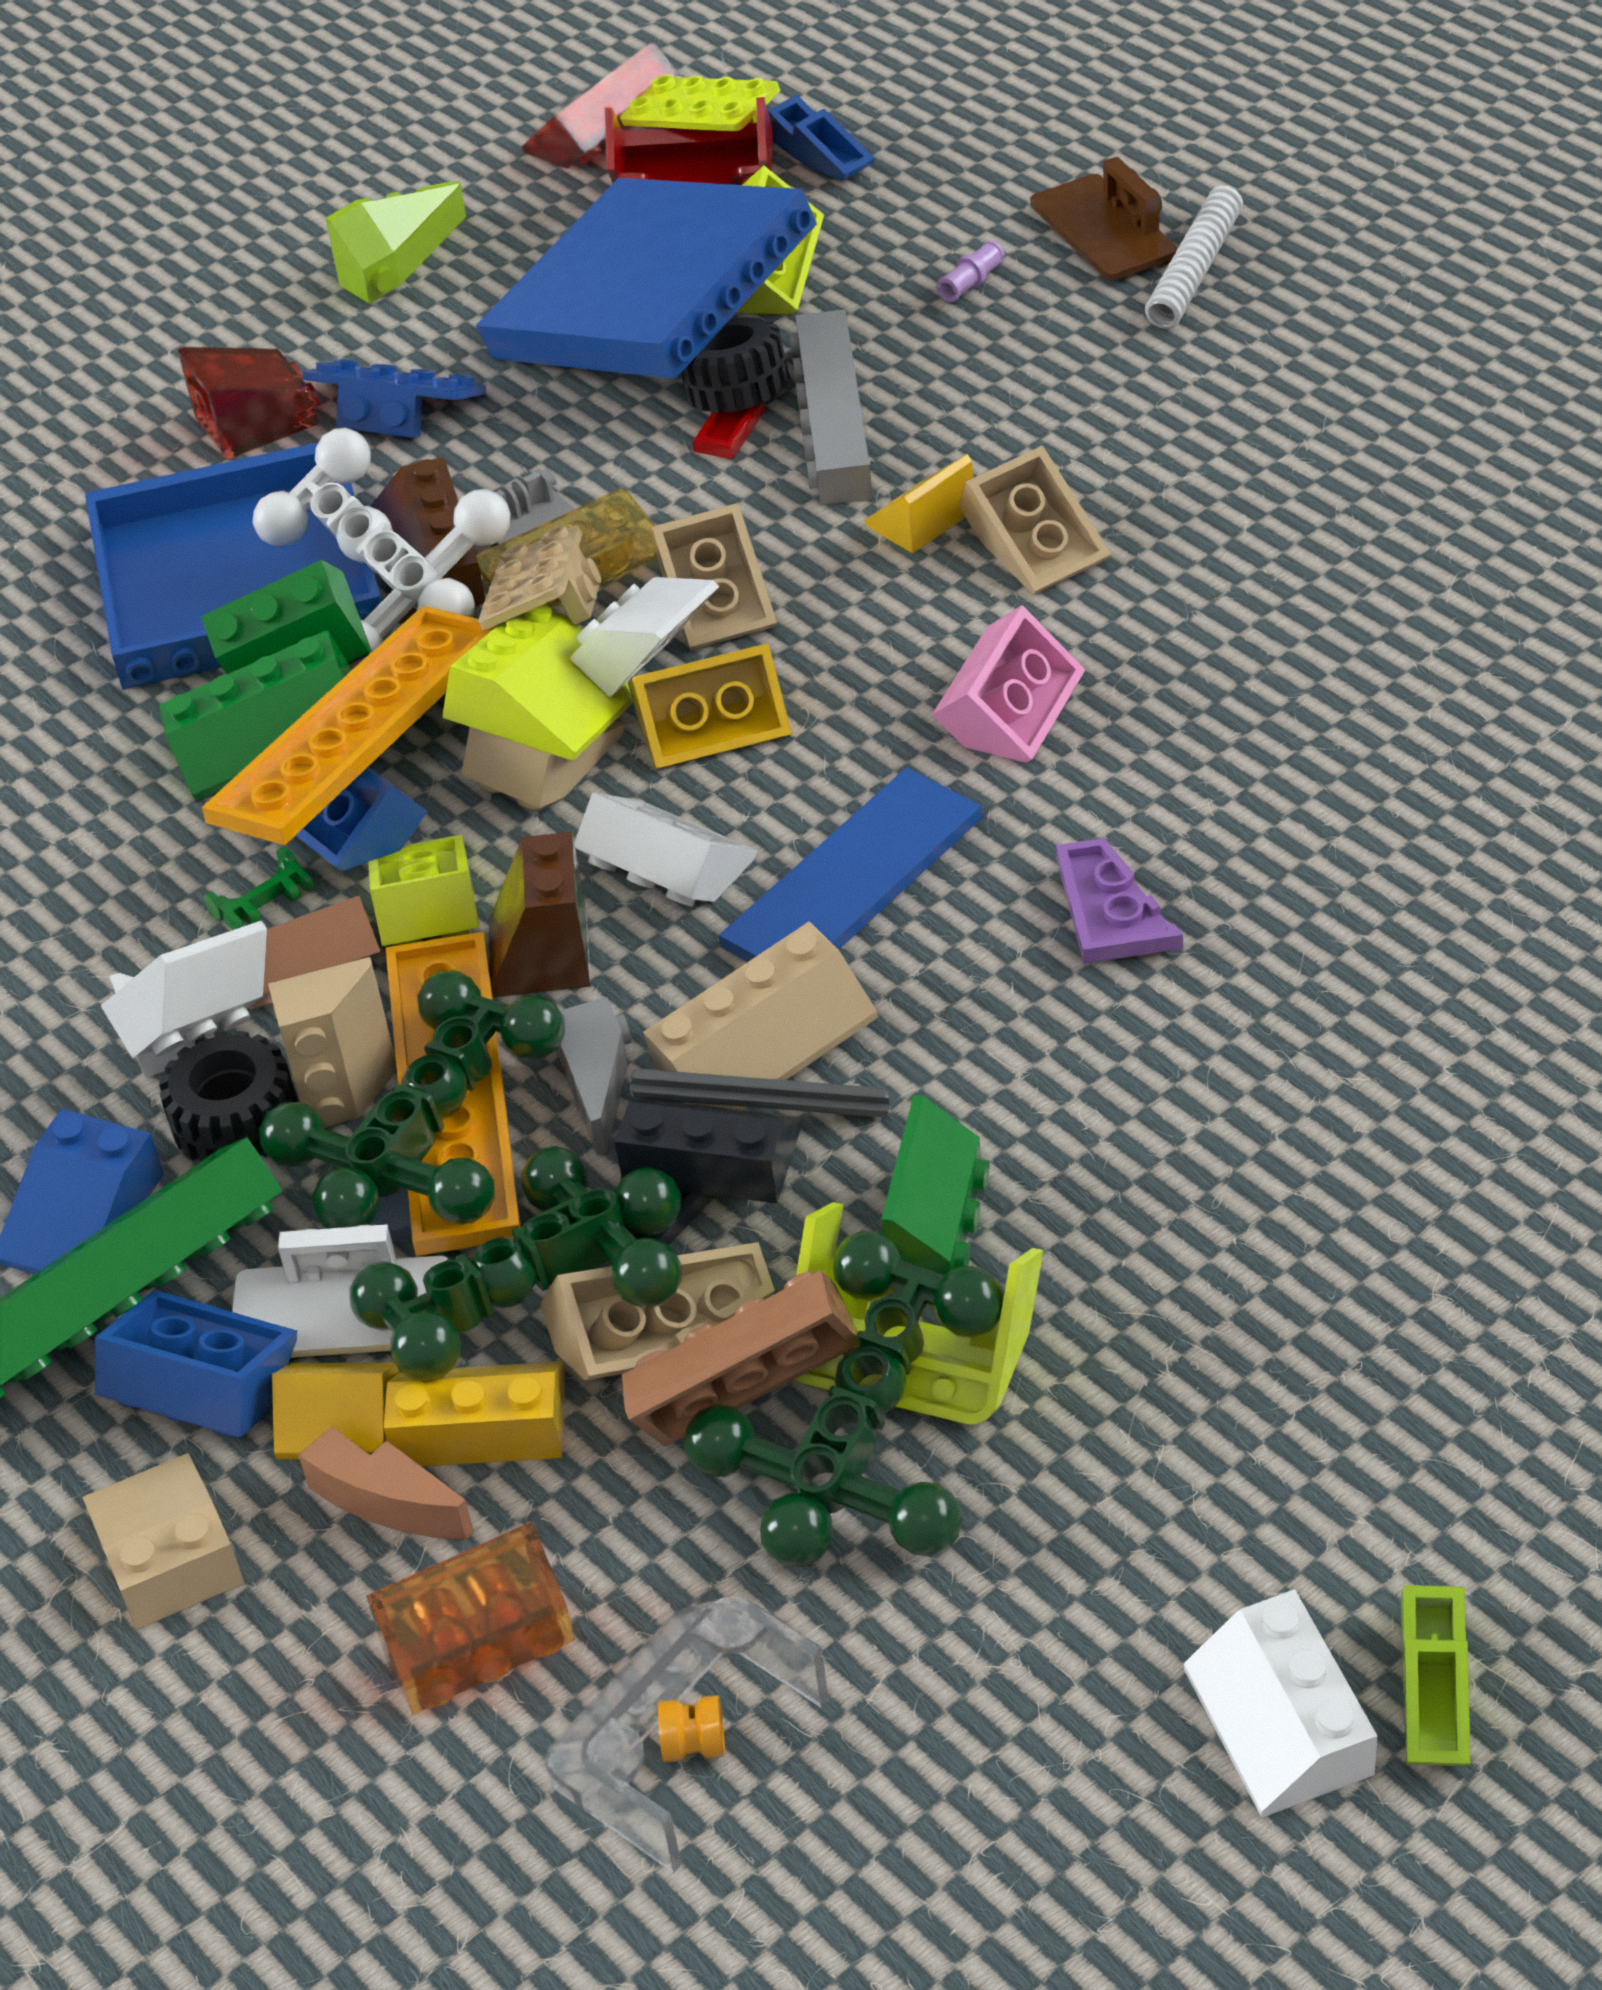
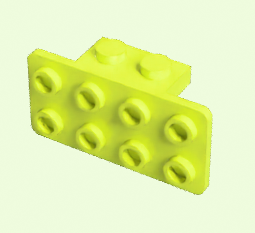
(699, 103)

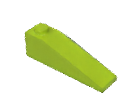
(390, 237)

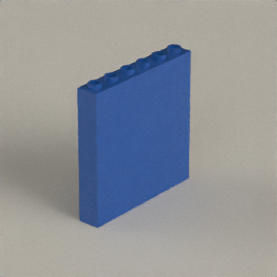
(647, 276)
(190, 546)

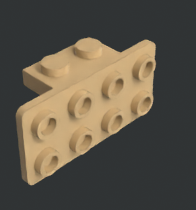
(540, 574)

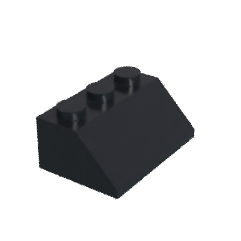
(709, 1147)

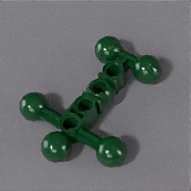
(402, 1126)
(570, 1236)
(920, 1516)

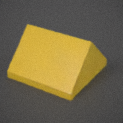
(924, 509)
(323, 1395)

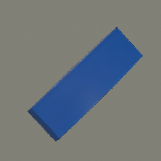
(817, 139)

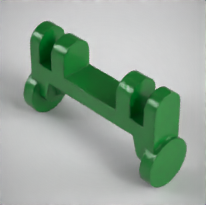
(285, 881)

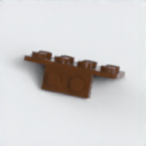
(1108, 220)

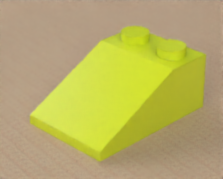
(423, 892)

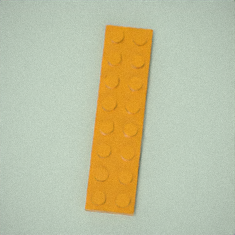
(345, 729)
(481, 1123)

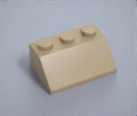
(335, 1038)

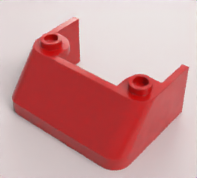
(689, 153)

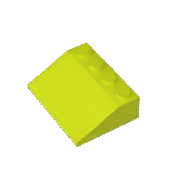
(529, 689)

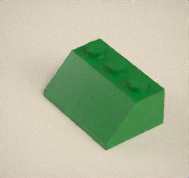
(284, 614)
(935, 1189)

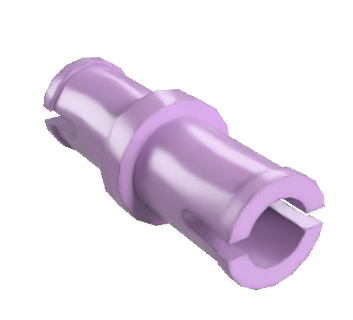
(970, 271)

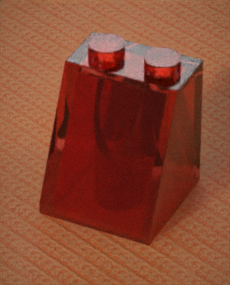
(247, 396)

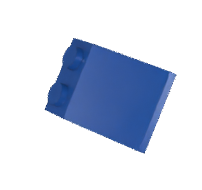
(74, 1185)

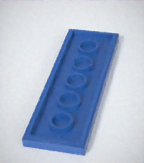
(858, 866)

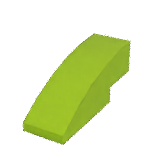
(1435, 1675)

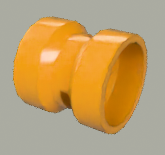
(691, 1728)

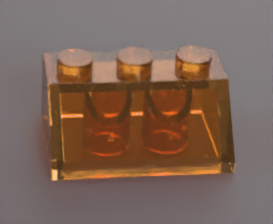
(471, 1618)

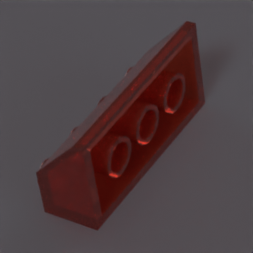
(581, 125)

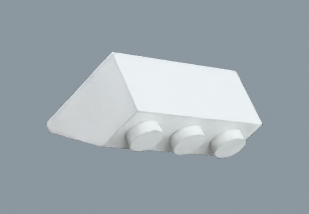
(637, 629)
(660, 849)
(191, 992)
(1282, 1705)

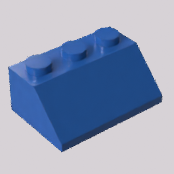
(363, 822)
(192, 1362)

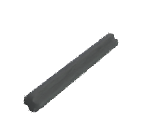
(759, 1093)

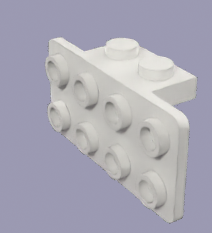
(315, 1284)

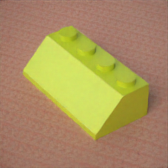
(785, 286)

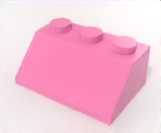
(1009, 689)

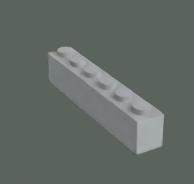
(833, 413)

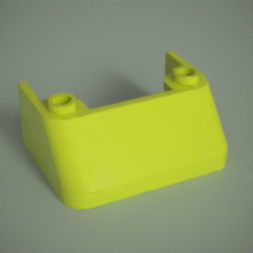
(953, 1374)

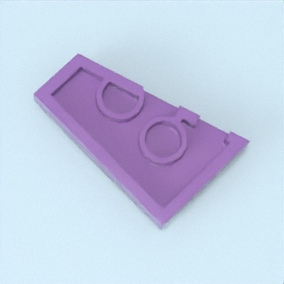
(1108, 907)

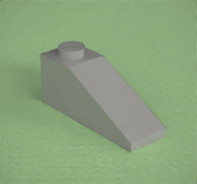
(595, 1064)

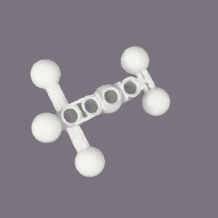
(368, 537)

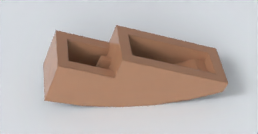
(384, 1488)

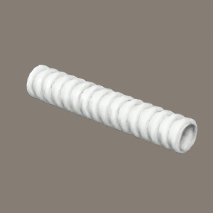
(1193, 257)

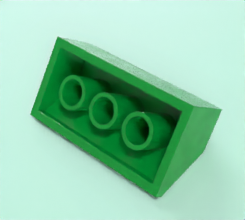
(241, 713)

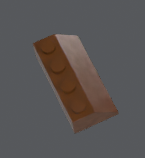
(421, 511)

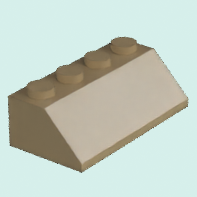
(766, 1014)

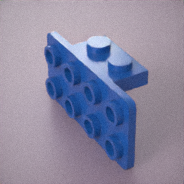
(386, 399)

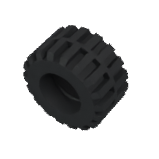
(737, 367)
(223, 1091)

